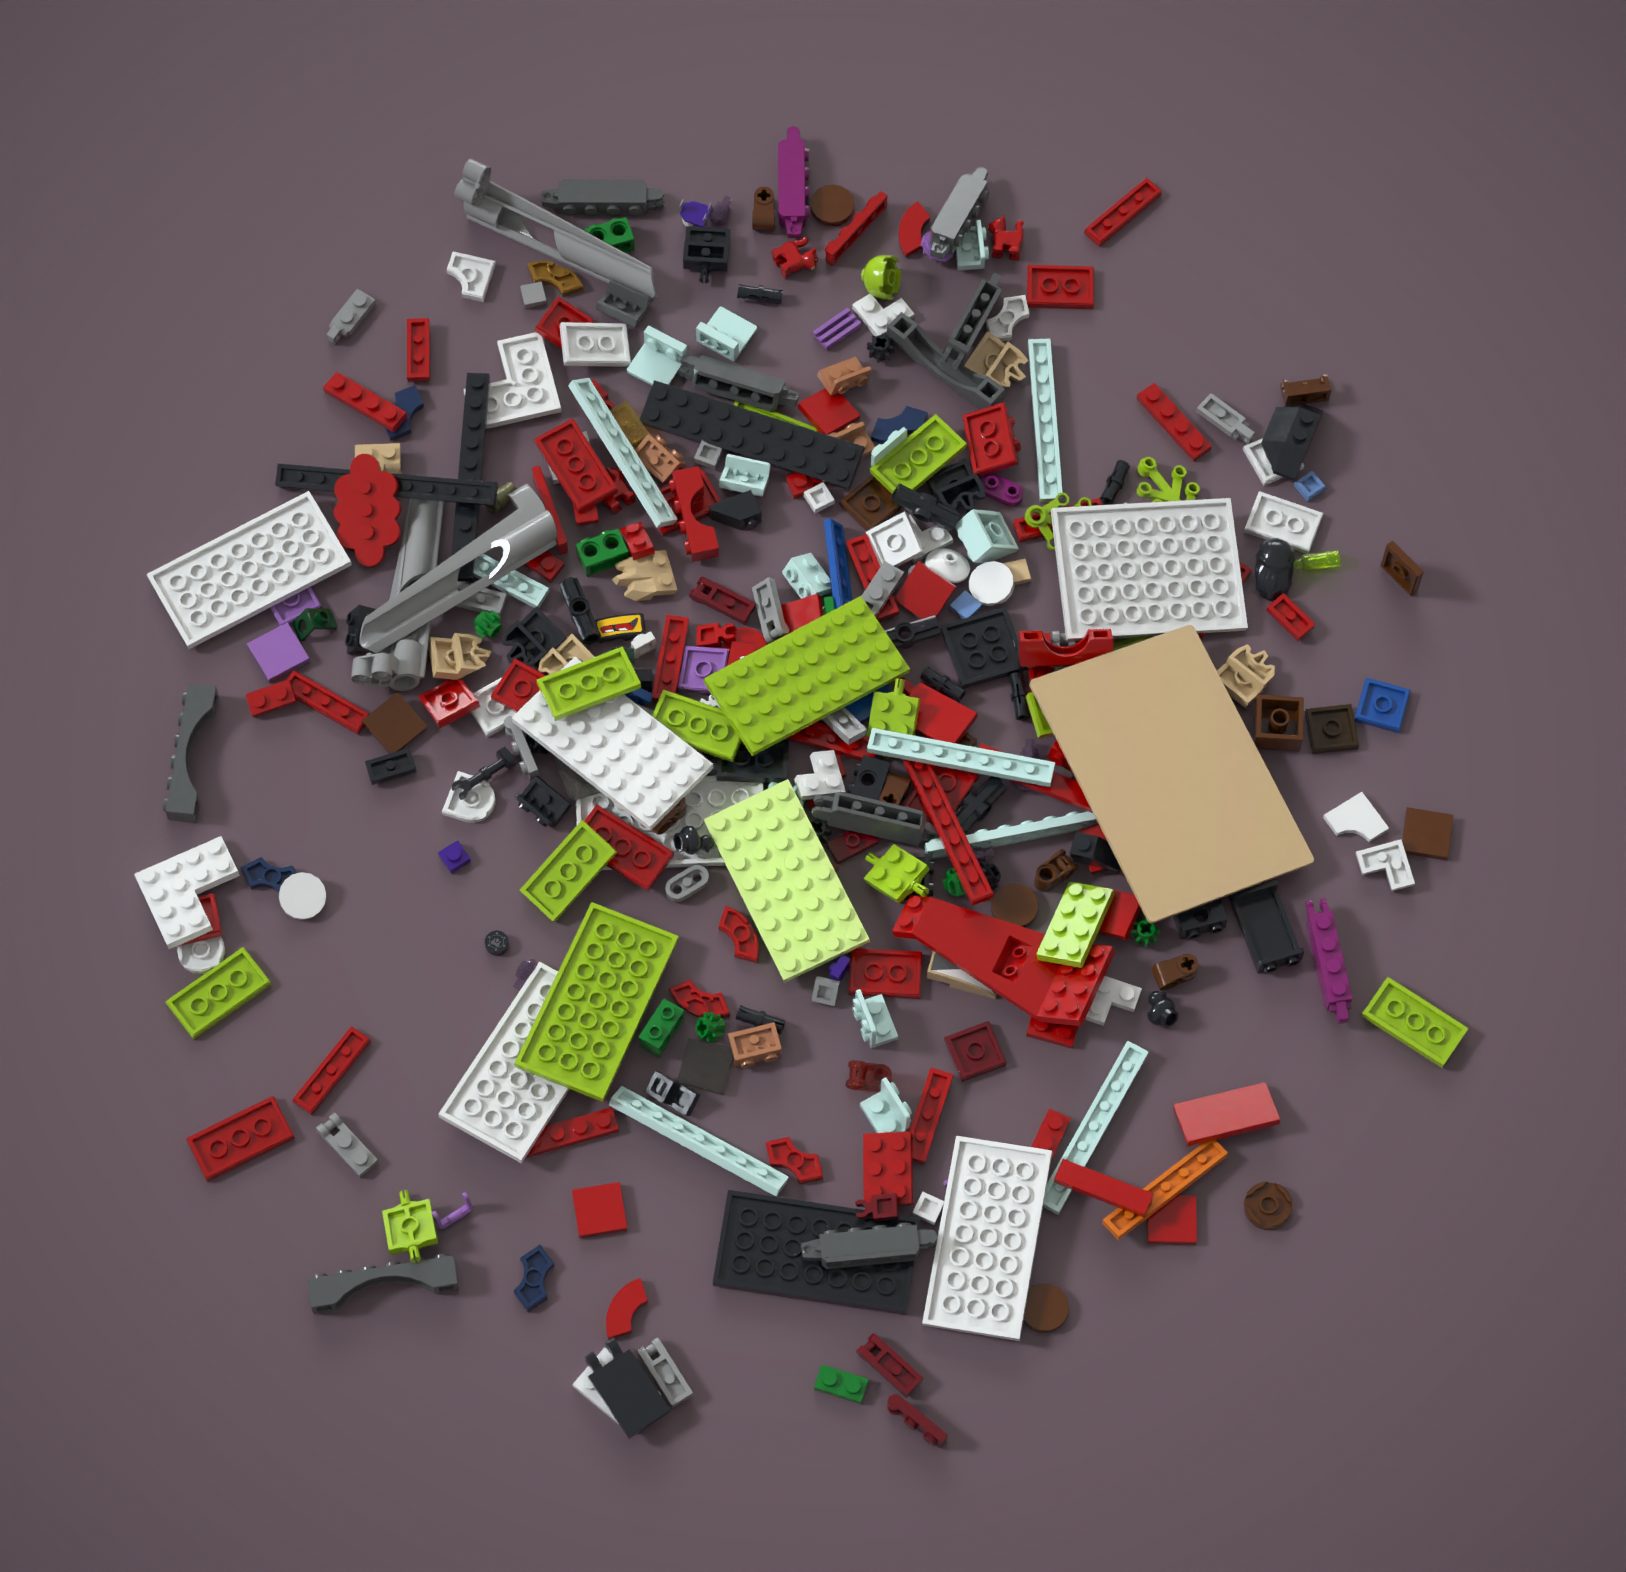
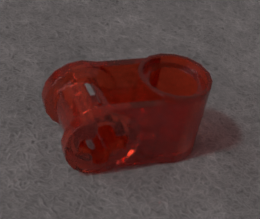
(866, 1075)

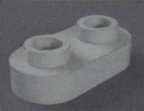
(685, 882)

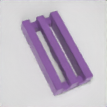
(832, 322)

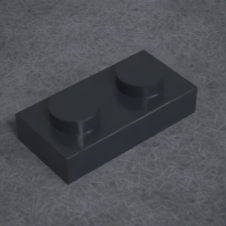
(390, 766)

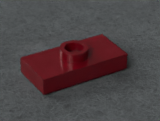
(850, 845)

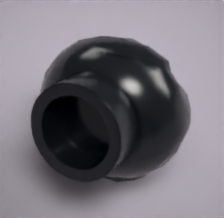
(690, 841)
(1162, 1009)

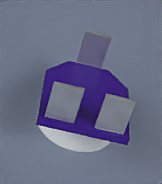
(695, 213)

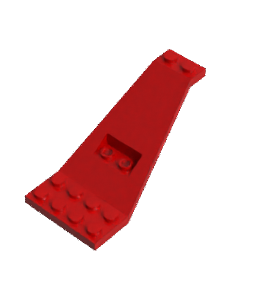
(1006, 959)

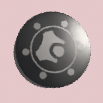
(496, 943)

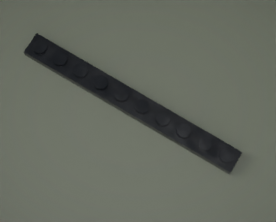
(471, 463)
(409, 485)

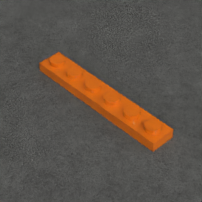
(1169, 1186)

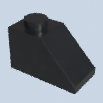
(737, 512)
(1093, 851)

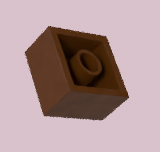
(1278, 722)

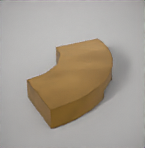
(556, 276)

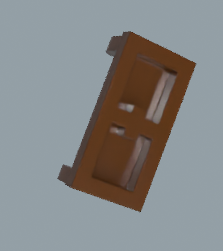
(1306, 391)

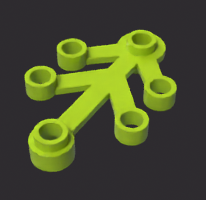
(1147, 468)
(1045, 517)

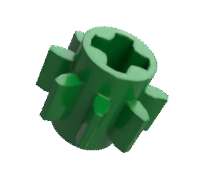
(488, 624)
(952, 883)
(1146, 938)
(710, 1026)

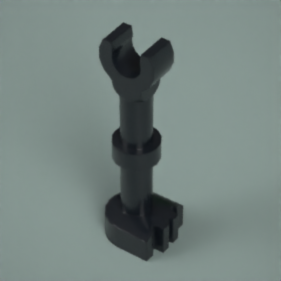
(505, 759)

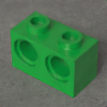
(608, 231)
(605, 557)
(661, 1028)

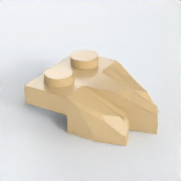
(997, 360)
(387, 454)
(646, 576)
(563, 654)
(456, 656)
(1246, 675)

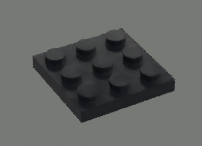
(982, 647)

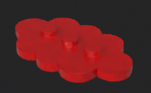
(367, 510)

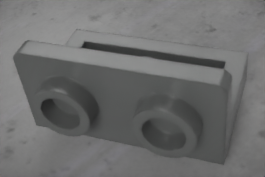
(623, 303)

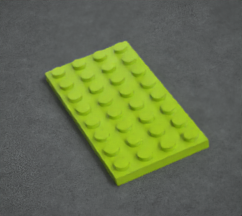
(806, 675)
(596, 1002)

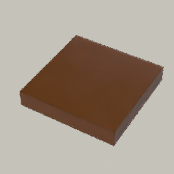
(869, 504)
(1402, 568)
(394, 724)
(1427, 833)

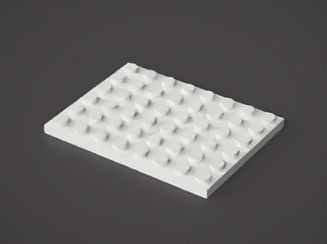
(1149, 568)

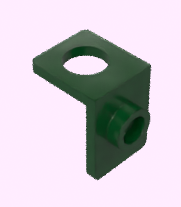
(315, 619)

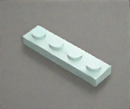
(513, 584)

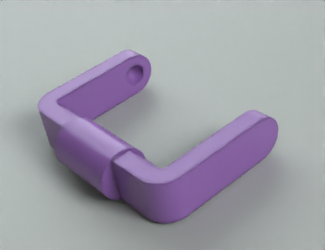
(454, 1216)

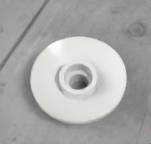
(948, 564)

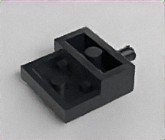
(706, 250)

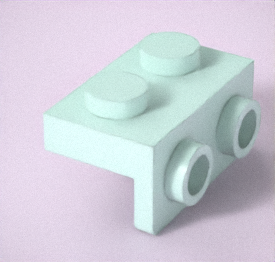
(972, 251)
(744, 475)
(807, 576)

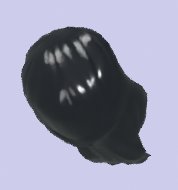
(1274, 568)

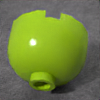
(882, 276)

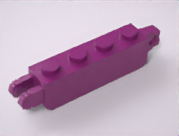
(791, 183)
(1328, 960)

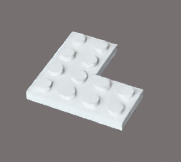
(528, 385)
(174, 885)

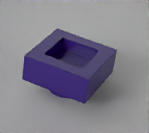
(454, 857)
(839, 968)

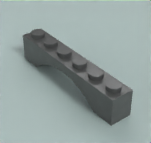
(914, 342)
(199, 709)
(332, 1291)

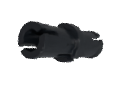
(759, 293)
(1115, 482)
(930, 676)
(1017, 682)
(758, 1018)

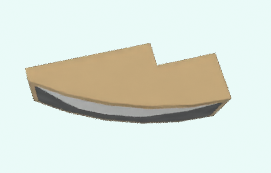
(946, 972)

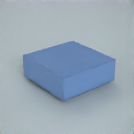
(1309, 486)
(965, 605)

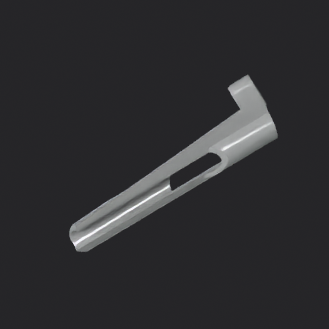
(503, 211)
(522, 537)
(404, 661)

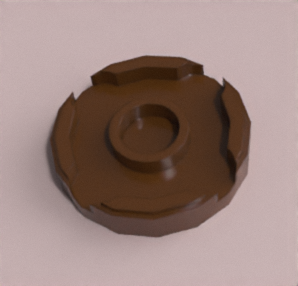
(832, 205)
(1015, 904)
(1268, 1205)
(1045, 1308)

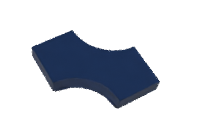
(410, 402)
(910, 419)
(261, 874)
(531, 1289)

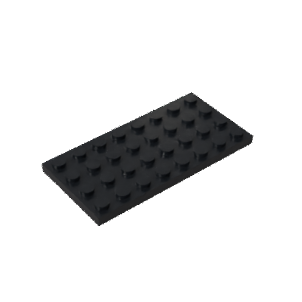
(764, 1254)

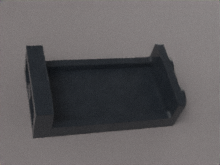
(1266, 927)

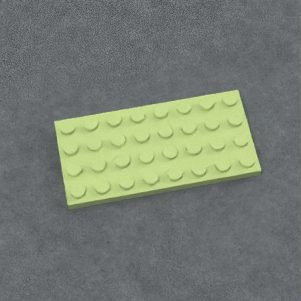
(786, 880)

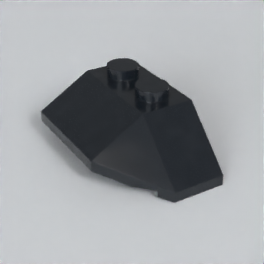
(1290, 437)

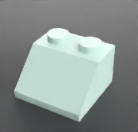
(985, 536)

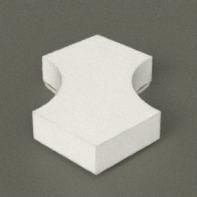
(1013, 311)

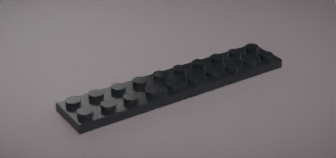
(752, 435)

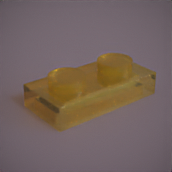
(629, 423)

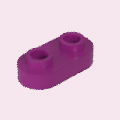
(1000, 491)

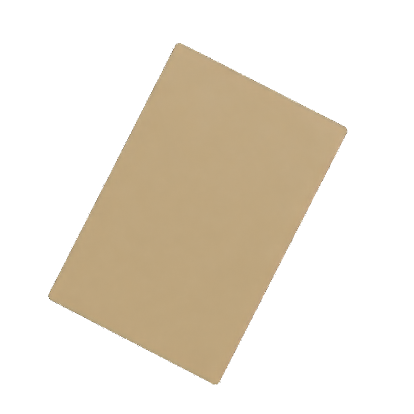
(1171, 773)

